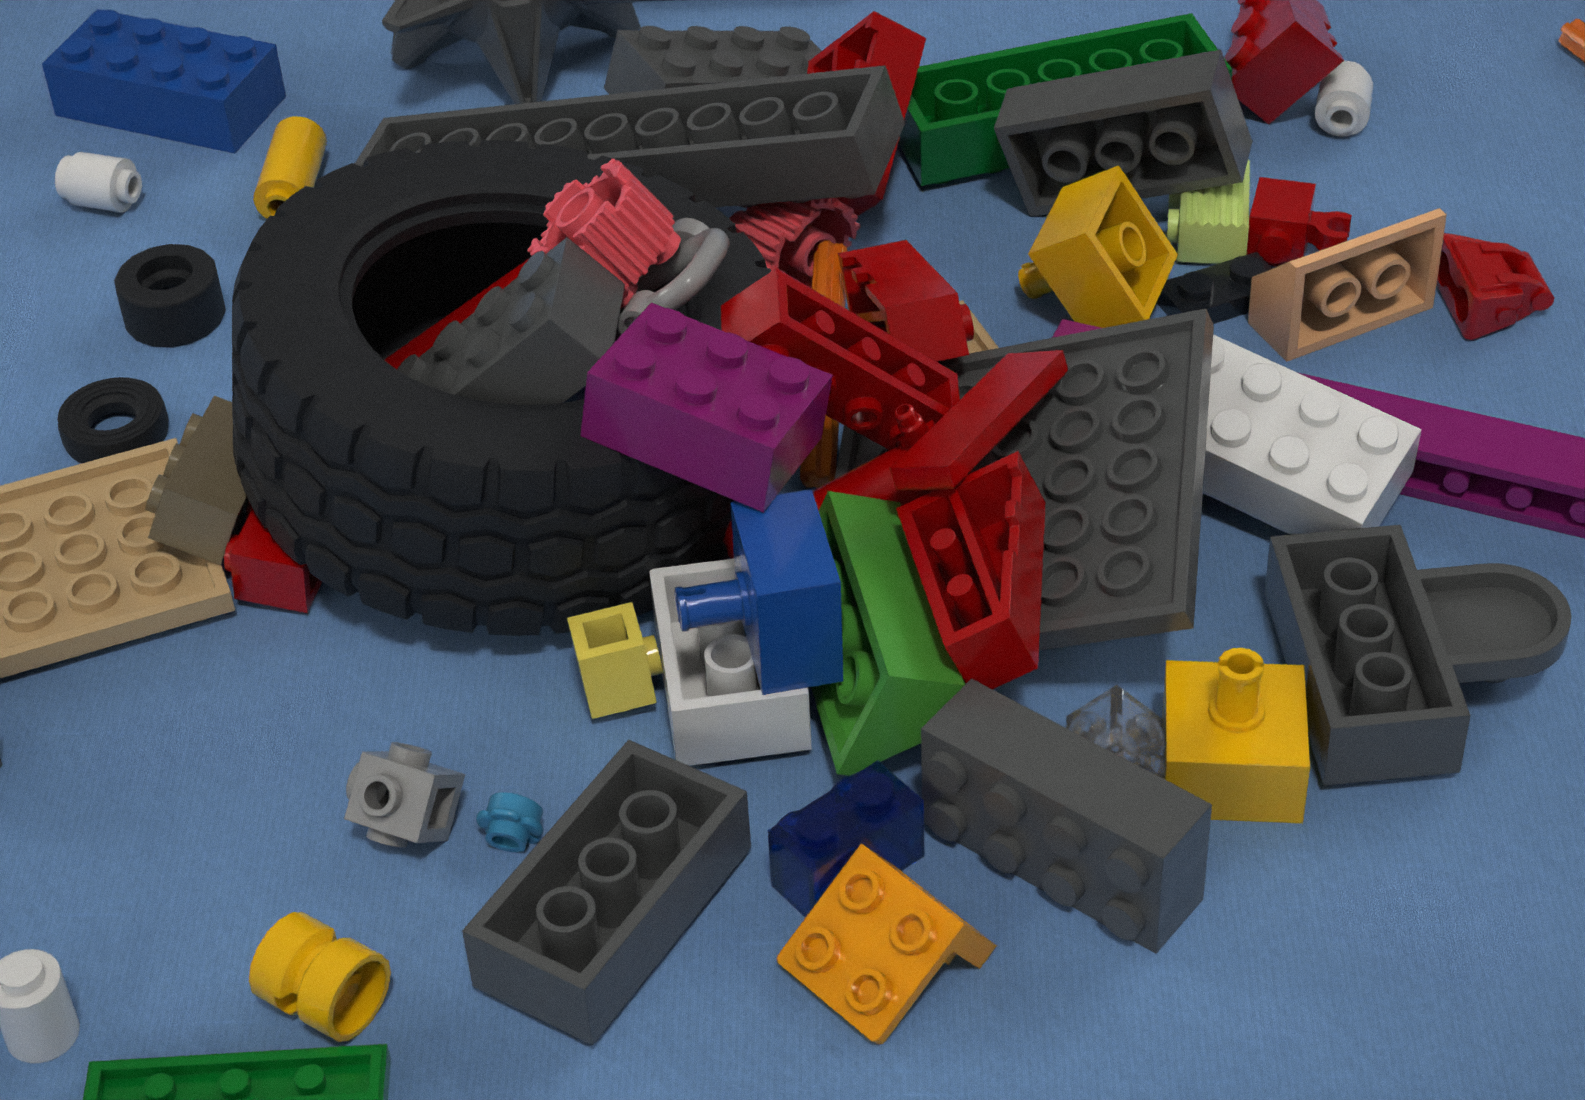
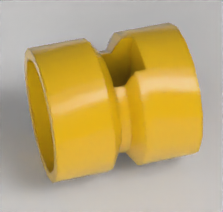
(320, 978)

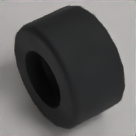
(169, 295)

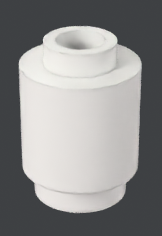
(1344, 100)
(98, 181)

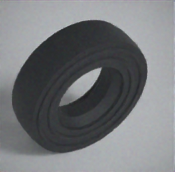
(105, 399)

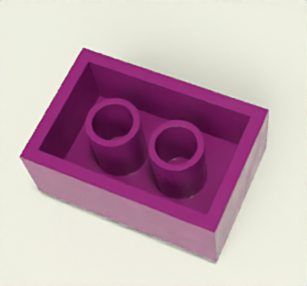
(705, 406)

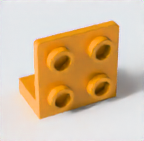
(877, 944)

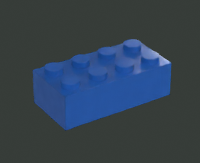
(165, 80)

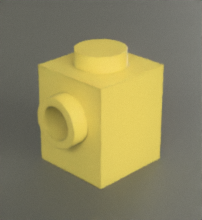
(614, 660)

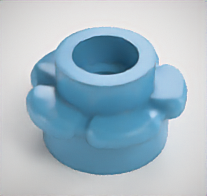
(511, 821)

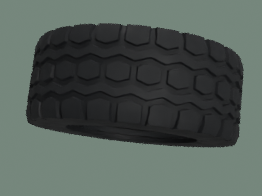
(429, 492)

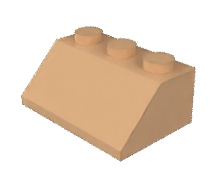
(1349, 287)

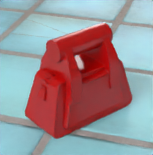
(1489, 284)

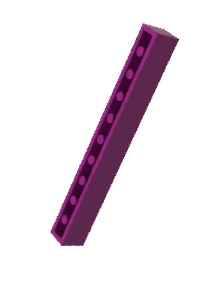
(1479, 459)

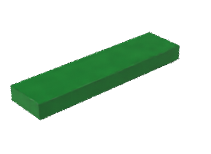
(290, 1074)

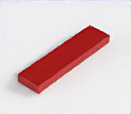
(978, 421)

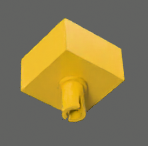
(1100, 253)
(1238, 735)

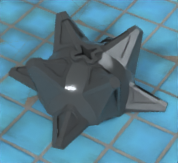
(512, 34)

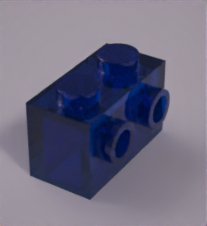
(819, 839)

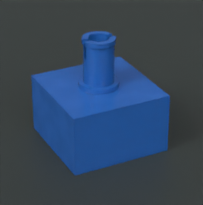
(780, 591)

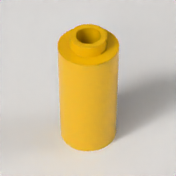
(289, 163)

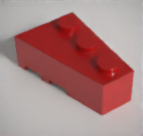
(872, 44)
(1279, 53)
(906, 299)
(983, 568)

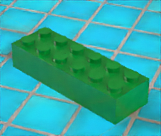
(959, 100)

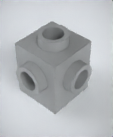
(403, 796)

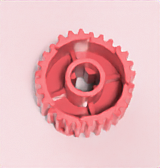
(613, 223)
(791, 232)

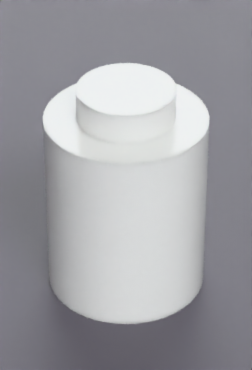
(35, 1007)

